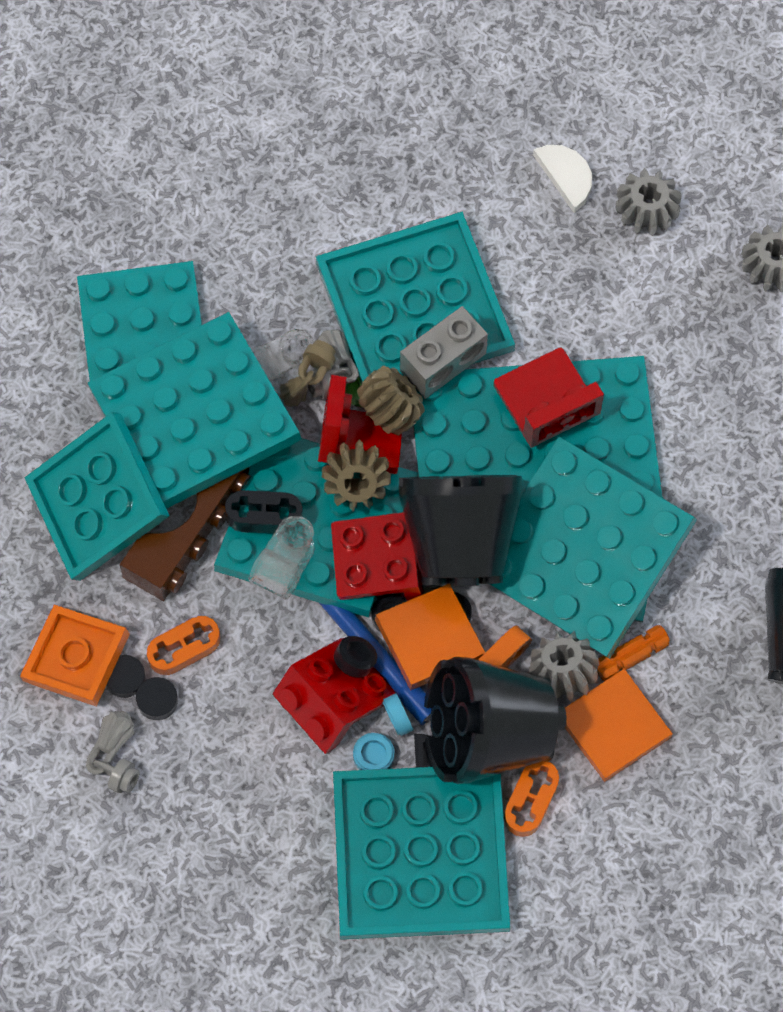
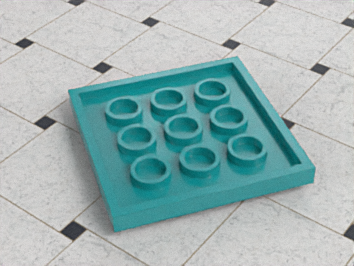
(406, 284)
(197, 409)
(300, 474)
(589, 546)
(419, 854)

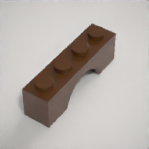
(160, 559)

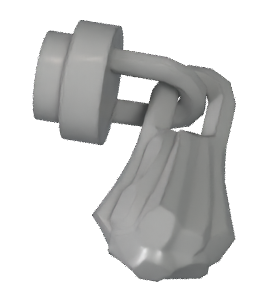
(338, 342)
(114, 732)

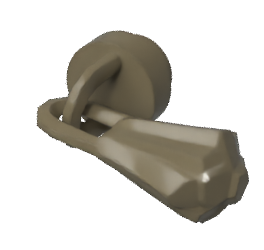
(318, 355)

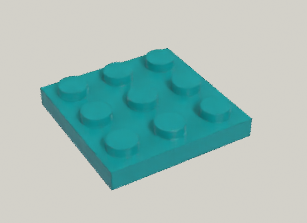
(135, 312)
(96, 496)

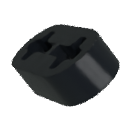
(263, 510)

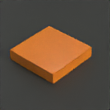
(428, 631)
(75, 655)
(615, 725)

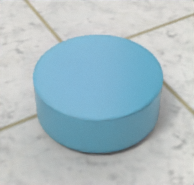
(397, 715)
(373, 752)

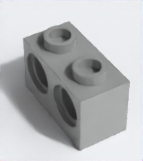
(443, 352)

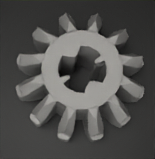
(634, 208)
(758, 257)
(566, 663)

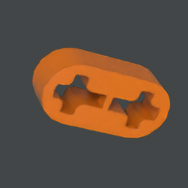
(507, 648)
(188, 653)
(540, 801)

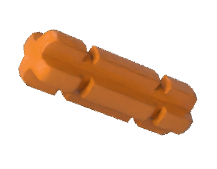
(633, 652)

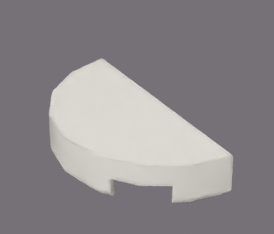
(567, 172)

